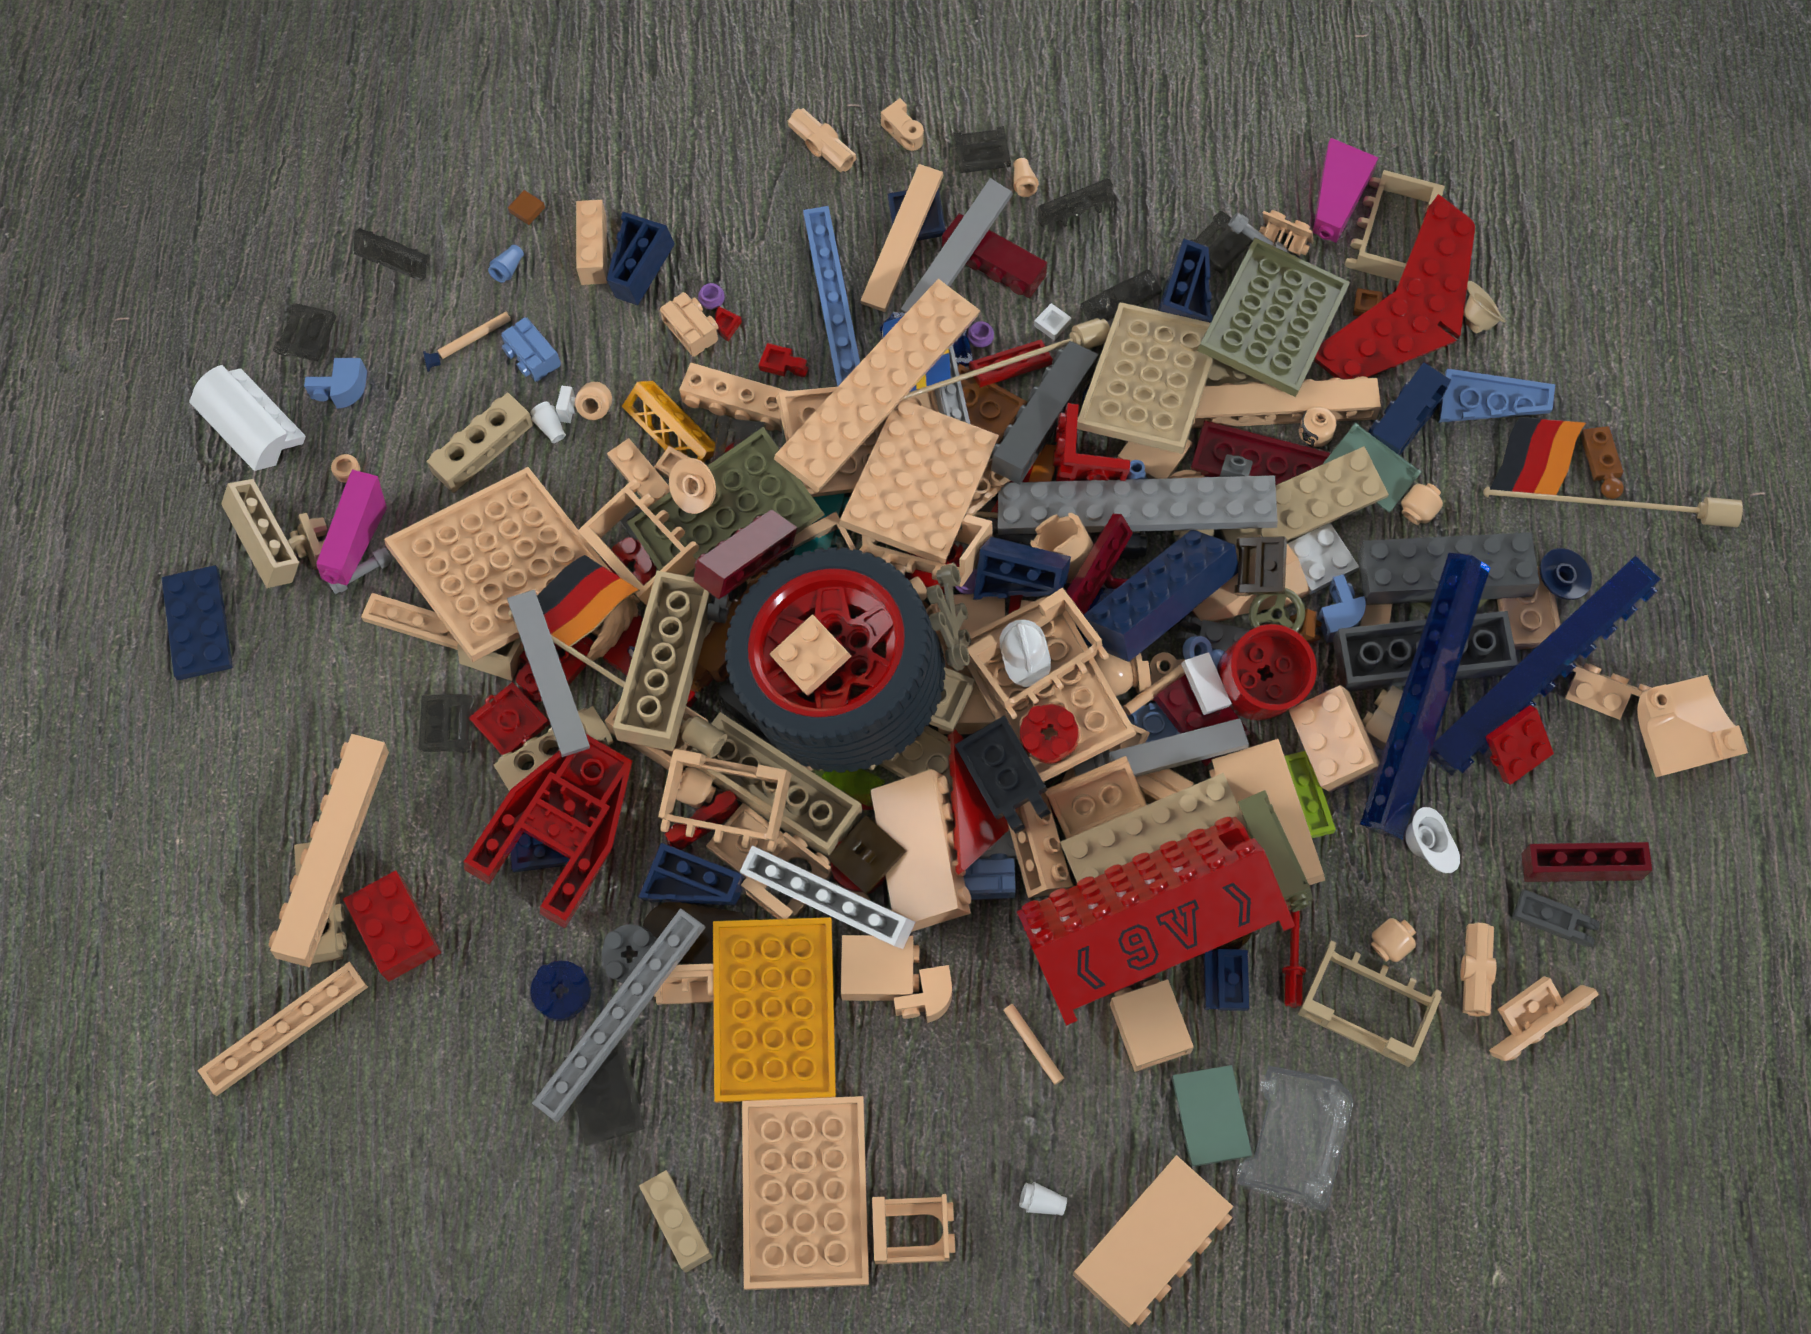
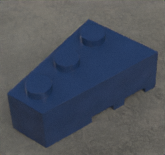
(638, 257)
(1188, 283)
(1411, 409)
(1018, 570)
(690, 879)

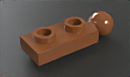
(1603, 460)

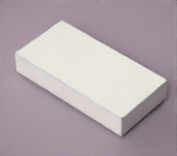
(1206, 683)

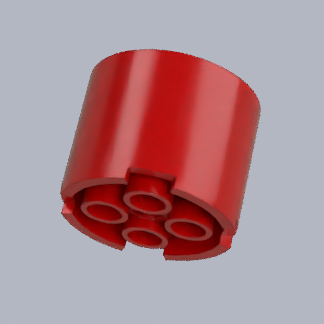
(1286, 664)

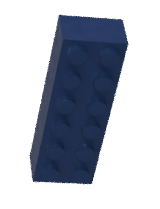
(1162, 593)

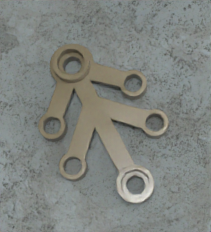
(950, 617)

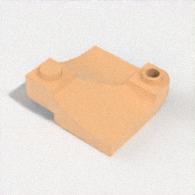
(1686, 727)

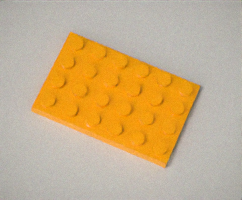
(773, 1010)

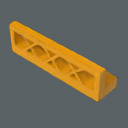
(670, 416)

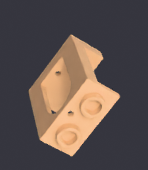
(790, 848)
(932, 1206)

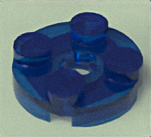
(550, 977)

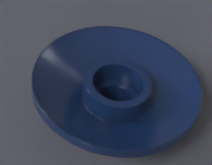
(1569, 566)

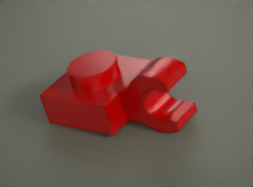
(780, 359)

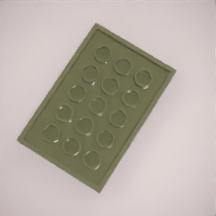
(1274, 317)
(746, 487)

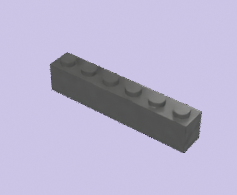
(1038, 419)

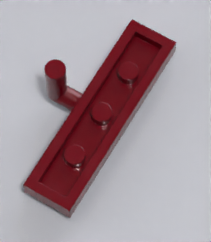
(1099, 564)

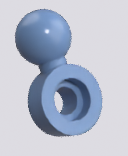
(1202, 646)

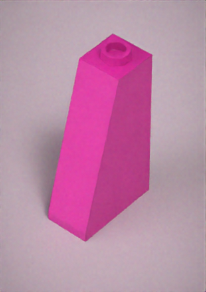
(1341, 186)
(351, 528)

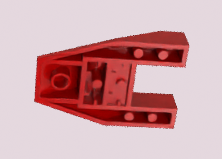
(567, 806)

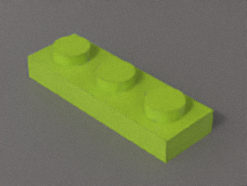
(1310, 795)

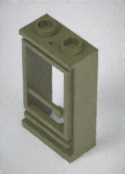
(1268, 832)

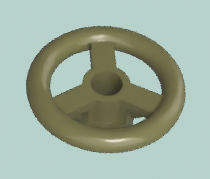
(1256, 620)

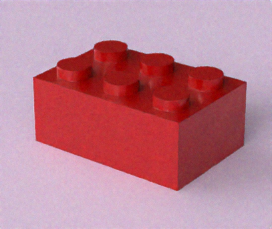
(392, 926)

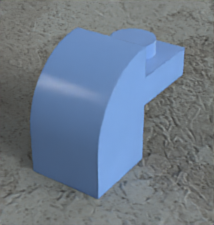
(343, 387)
(1345, 612)

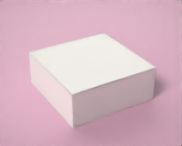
(1052, 321)

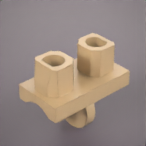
(307, 538)

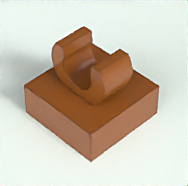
(1308, 628)

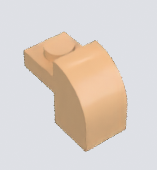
(935, 995)

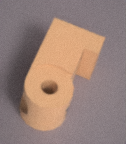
(901, 126)

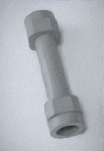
(1239, 224)
(381, 558)

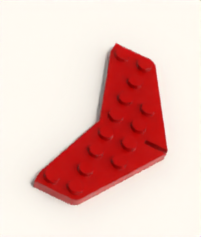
(1427, 295)

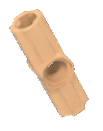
(821, 140)
(1478, 969)

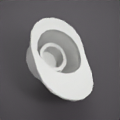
(1025, 652)
(1431, 840)

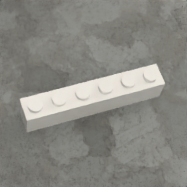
(827, 897)

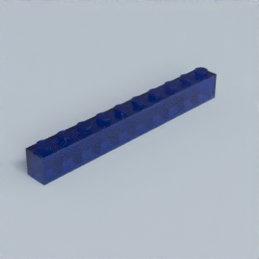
(1545, 664)
(1425, 695)

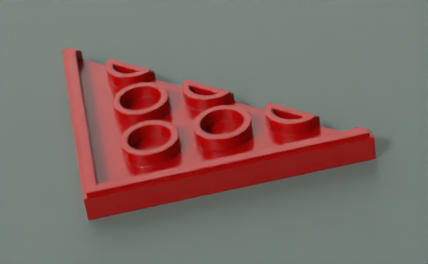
(974, 822)

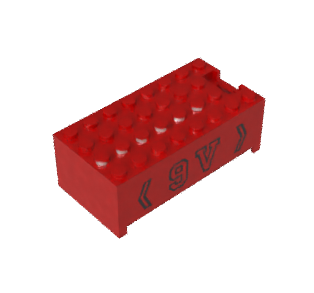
(1153, 913)

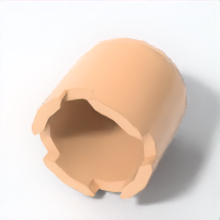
(1065, 537)

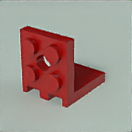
(1081, 466)

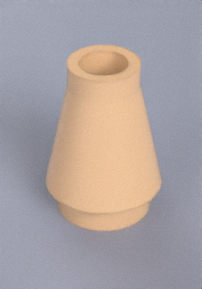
(1024, 178)

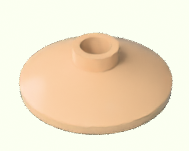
(684, 488)

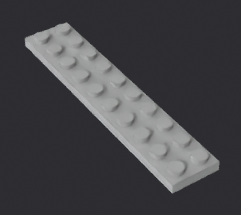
(1143, 502)

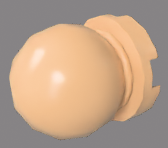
(1123, 674)

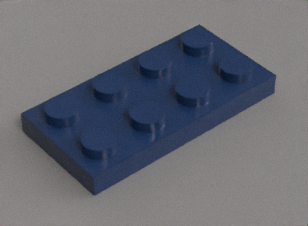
(196, 622)

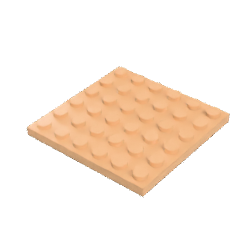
(488, 551)

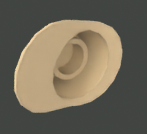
(1480, 309)

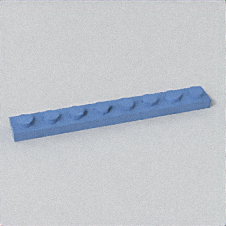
(832, 292)

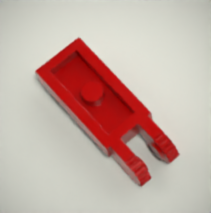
(718, 812)

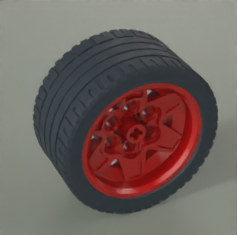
(900, 688)

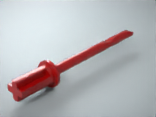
(1294, 972)

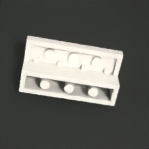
(244, 416)

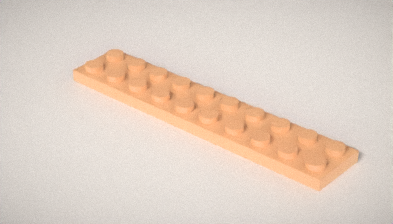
(876, 386)

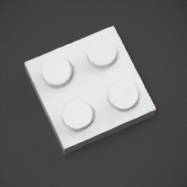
(1323, 557)

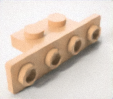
(1602, 692)
(1537, 1012)

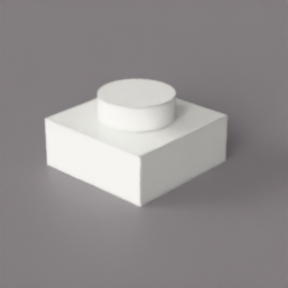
(566, 404)

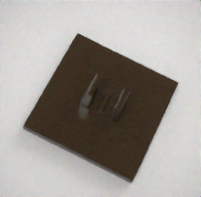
(866, 854)

